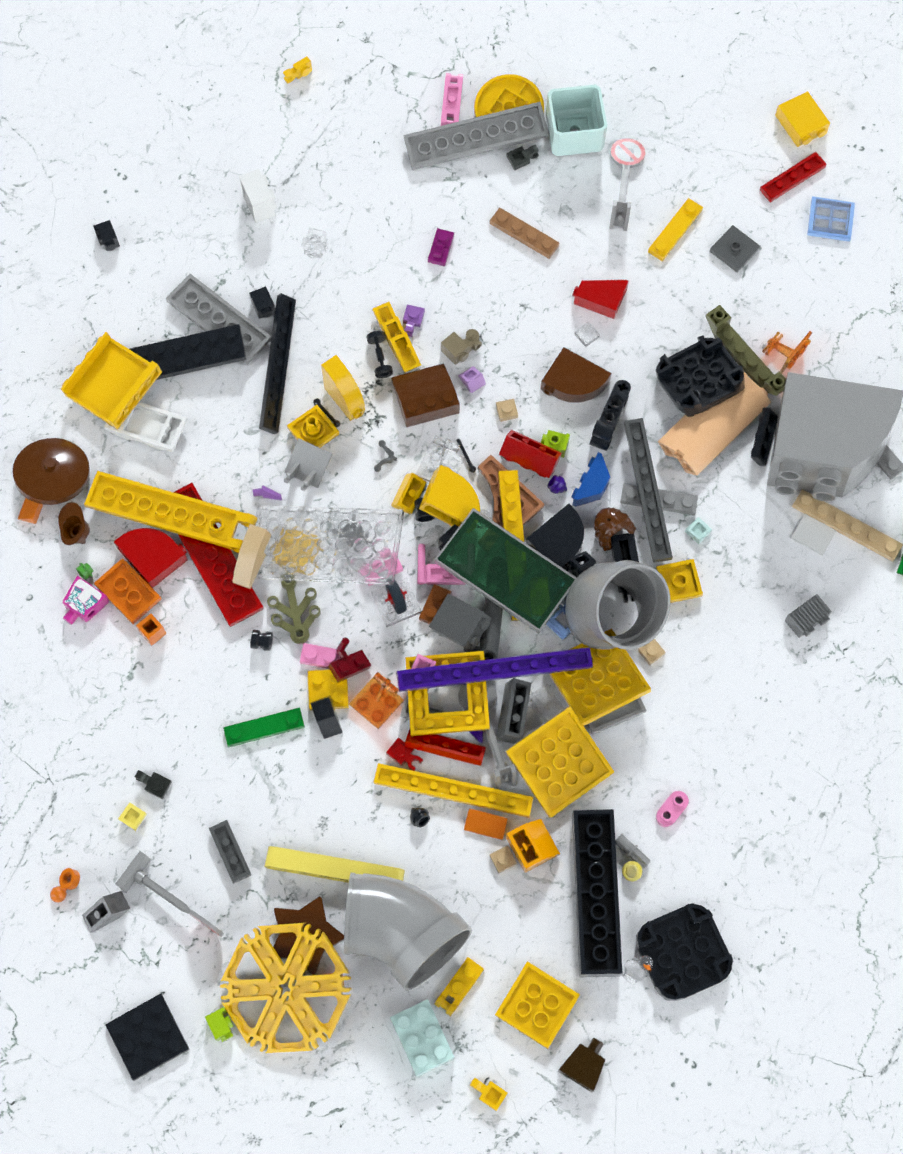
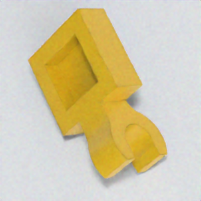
(491, 1094)

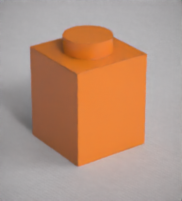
(151, 629)

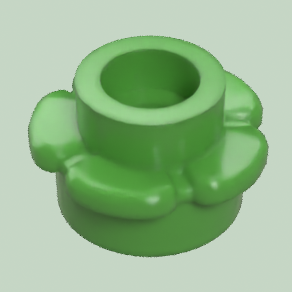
(85, 571)

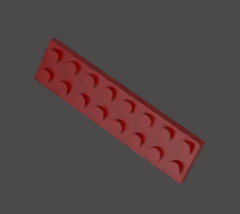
(217, 570)

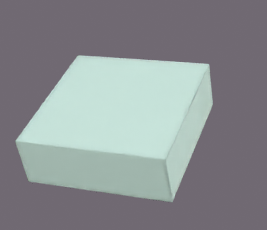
(698, 530)

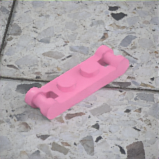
(451, 98)

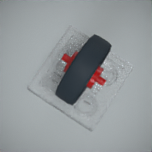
(396, 602)

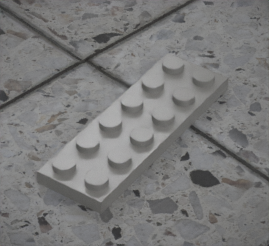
(213, 312)

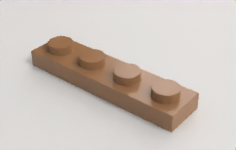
(524, 233)

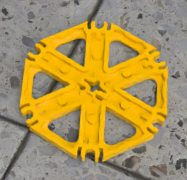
(266, 988)

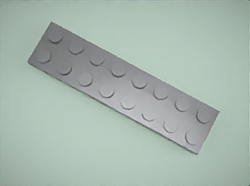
(476, 135)

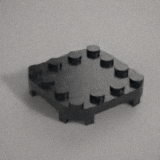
(700, 376)
(684, 952)

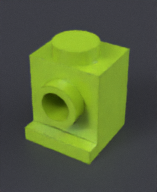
(561, 441)
(220, 1025)

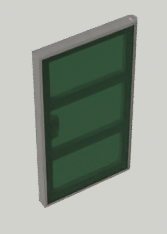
(505, 570)

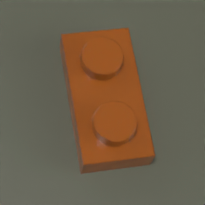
(433, 603)

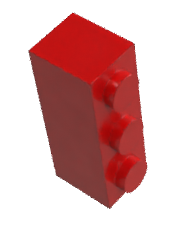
(530, 454)

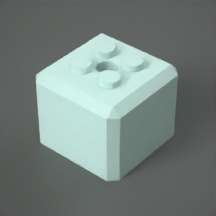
(576, 109)

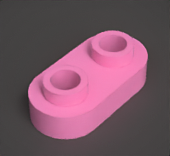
(672, 808)

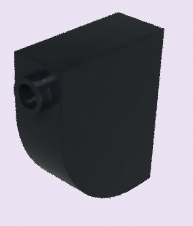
(559, 537)

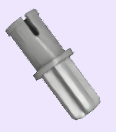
(632, 851)

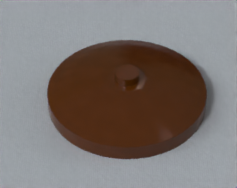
(51, 471)

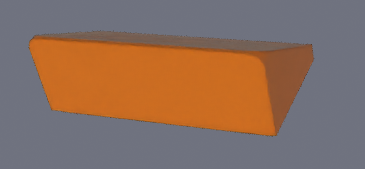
(30, 511)
(485, 824)

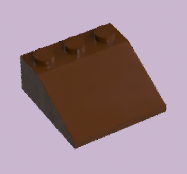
(426, 395)

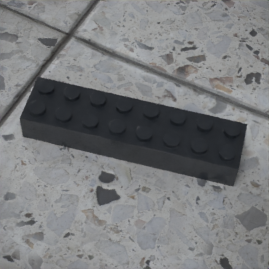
(596, 893)

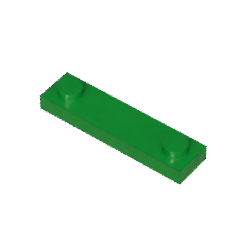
(264, 727)

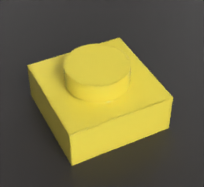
(132, 816)

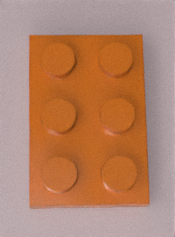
(127, 591)

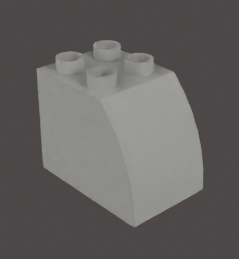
(829, 435)

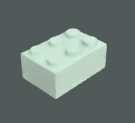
(422, 1038)

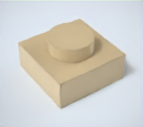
(507, 410)
(651, 652)
(503, 859)

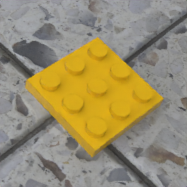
(537, 1005)

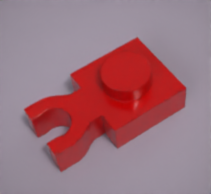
(403, 754)

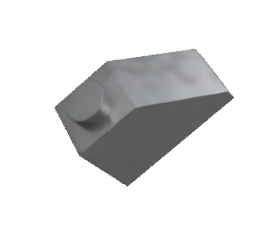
(106, 911)

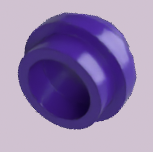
(557, 484)

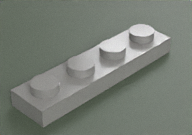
(670, 500)

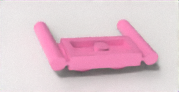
(433, 573)

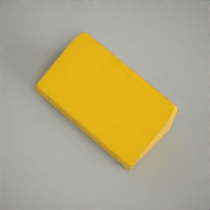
(408, 492)

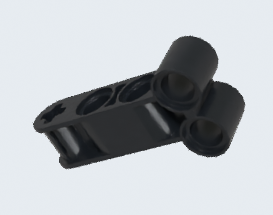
(603, 429)

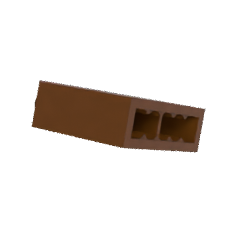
(574, 378)

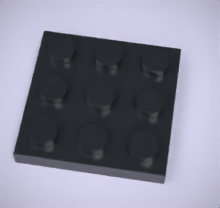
(147, 1037)

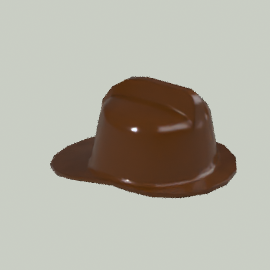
(72, 524)

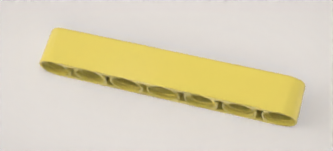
(324, 866)

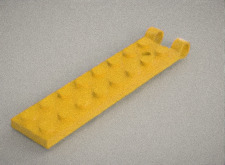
(167, 510)

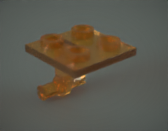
(791, 354)
(377, 700)

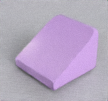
(472, 379)

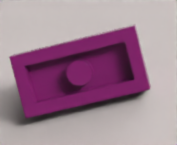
(441, 247)

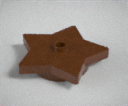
(310, 914)

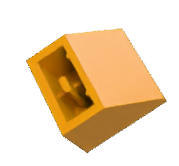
(532, 844)

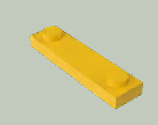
(675, 229)

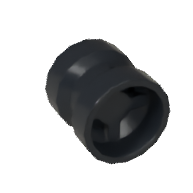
(422, 516)
(263, 640)

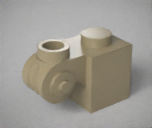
(457, 348)

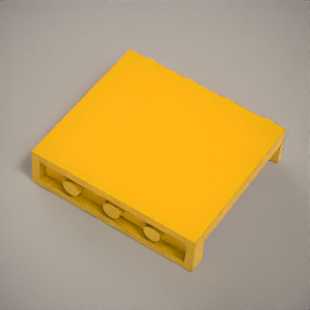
(110, 381)

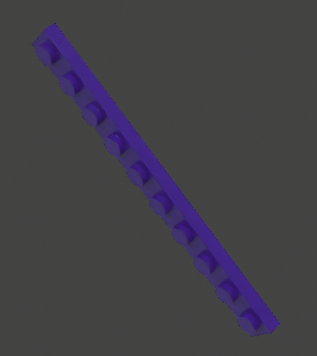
(494, 669)

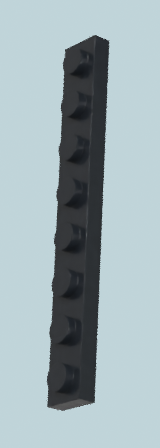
(277, 364)

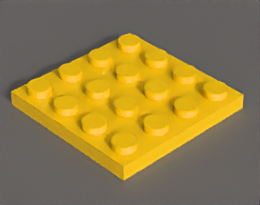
(605, 686)
(559, 762)

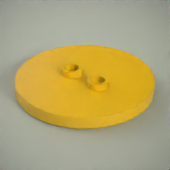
(506, 93)

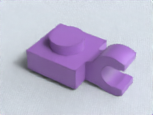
(413, 317)

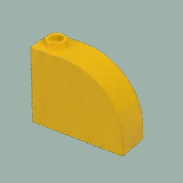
(342, 388)
(449, 497)

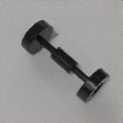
(382, 371)

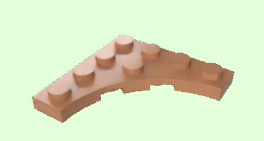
(529, 502)

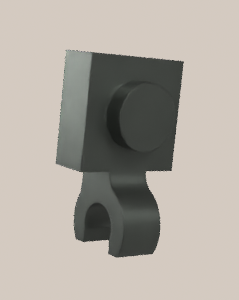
(521, 157)
(155, 785)

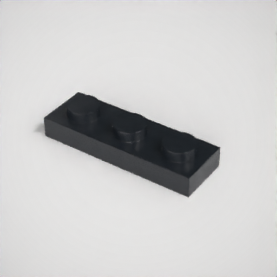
(764, 436)

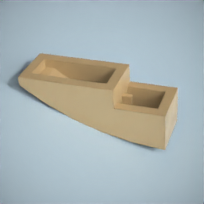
(251, 556)

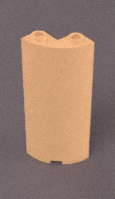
(705, 435)

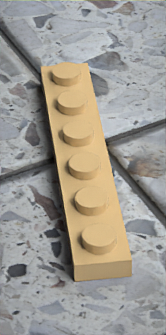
(848, 525)

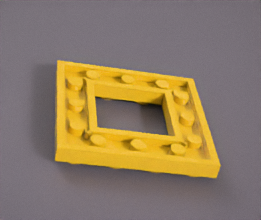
(473, 719)

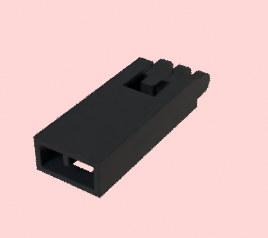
(624, 549)

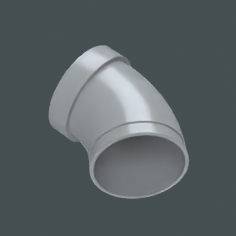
(640, 581)
(401, 927)

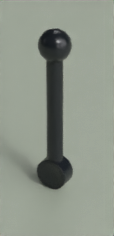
(336, 422)
(472, 469)

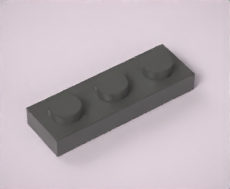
(230, 851)

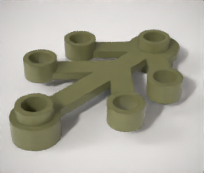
(295, 612)

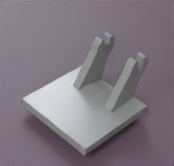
(307, 464)

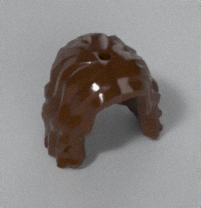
(608, 522)

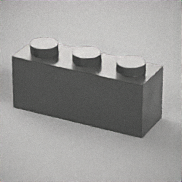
(513, 711)

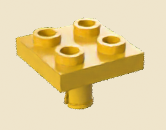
(313, 427)

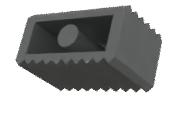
(808, 616)

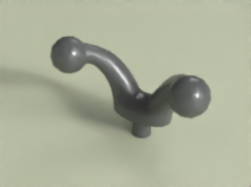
(382, 443)

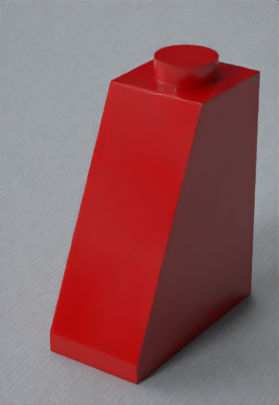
(601, 295)

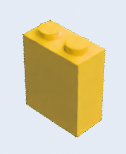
(802, 119)

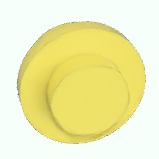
(632, 871)

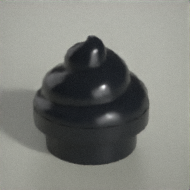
(419, 817)

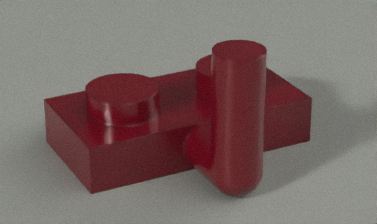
(348, 664)

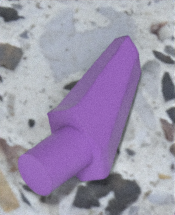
(267, 493)

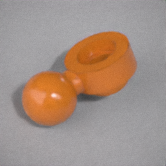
(68, 880)

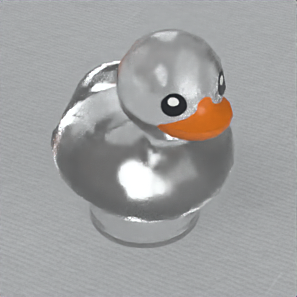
(636, 969)

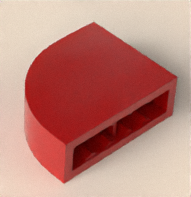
(151, 553)

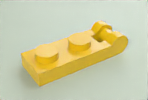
(459, 986)

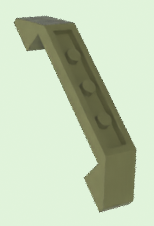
(753, 366)

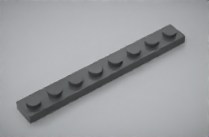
(648, 490)

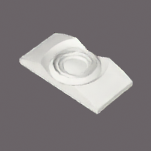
(152, 427)

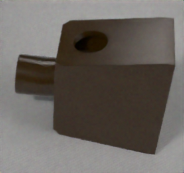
(584, 1065)

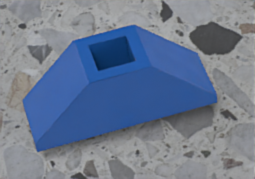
(592, 483)

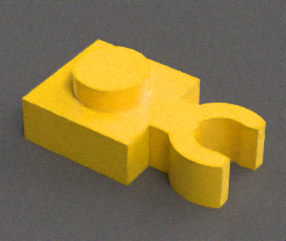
(300, 69)

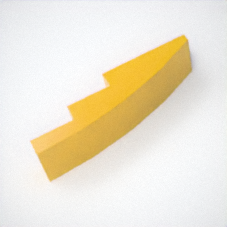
(396, 337)

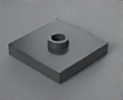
(734, 248)

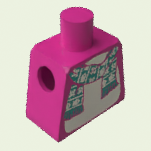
(83, 601)

